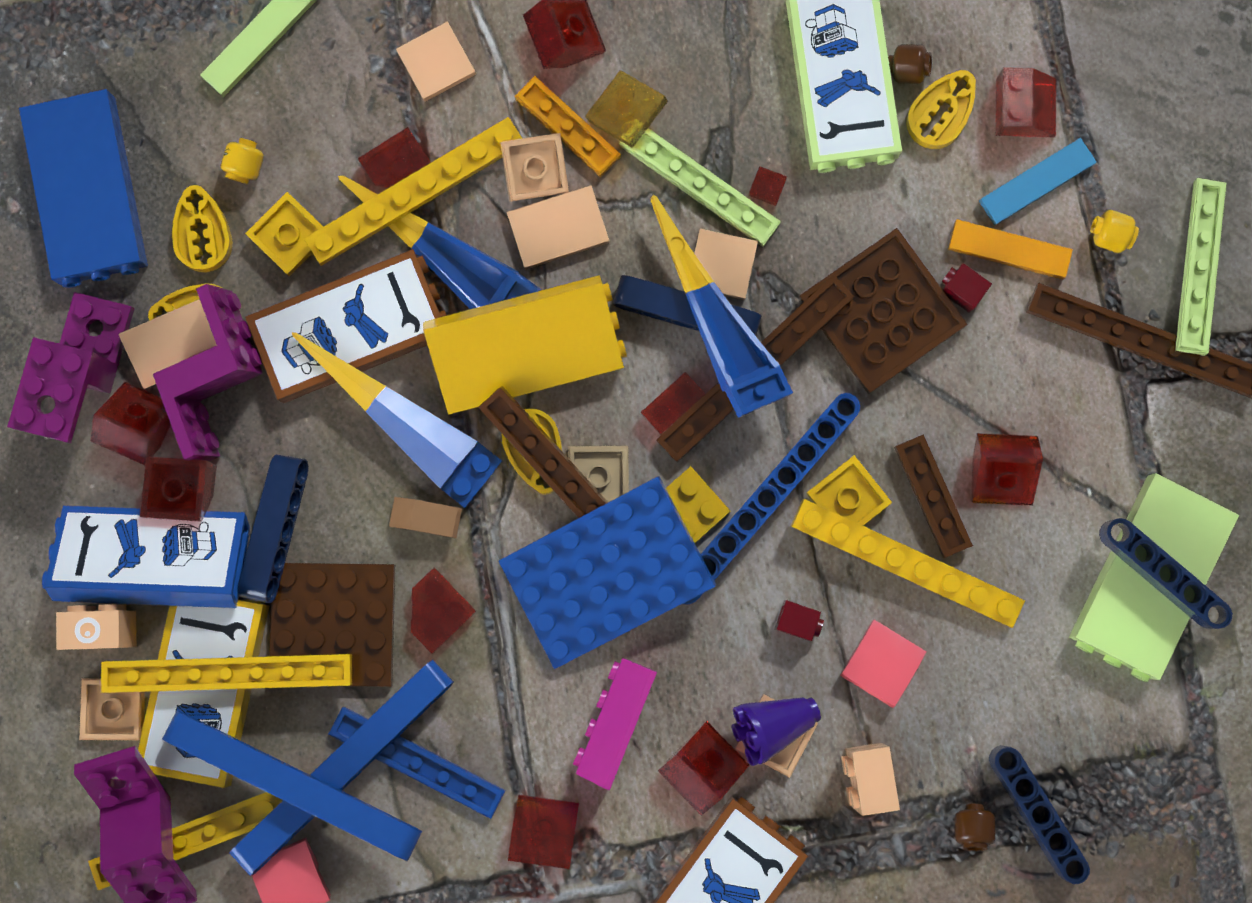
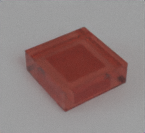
(767, 186)

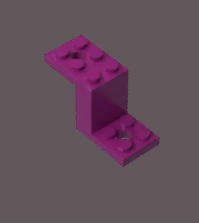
(70, 368)
(208, 374)
(134, 829)

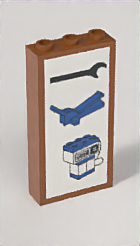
(356, 318)
(736, 861)

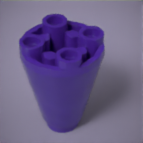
(772, 725)

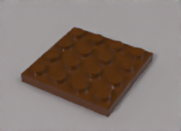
(894, 314)
(338, 612)

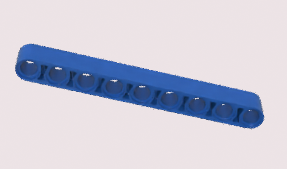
(779, 490)
(345, 763)
(292, 785)

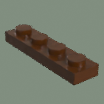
(933, 496)

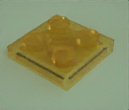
(626, 108)

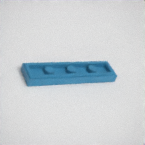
(1037, 181)

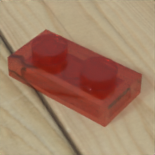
(672, 403)

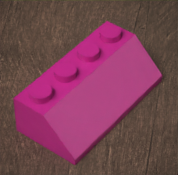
(616, 722)

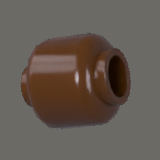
(910, 64)
(975, 828)

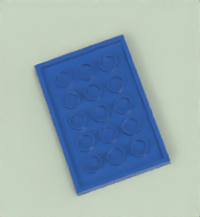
(607, 572)

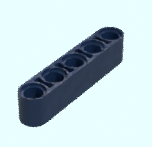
(666, 303)
(273, 528)
(1179, 577)
(1049, 824)

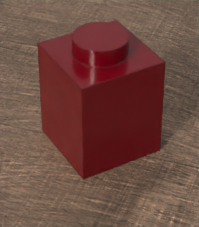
(965, 287)
(799, 621)

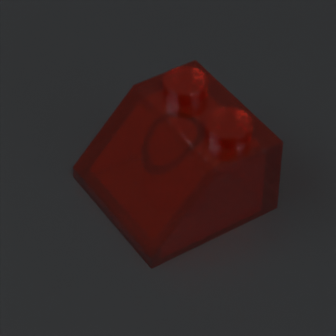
(563, 32)
(1025, 103)
(131, 423)
(1006, 469)
(177, 489)
(704, 768)
(543, 831)

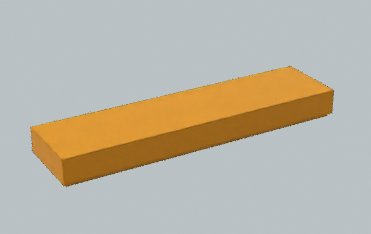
(573, 129)
(1010, 249)

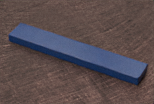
(427, 768)

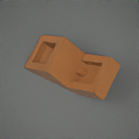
(425, 517)

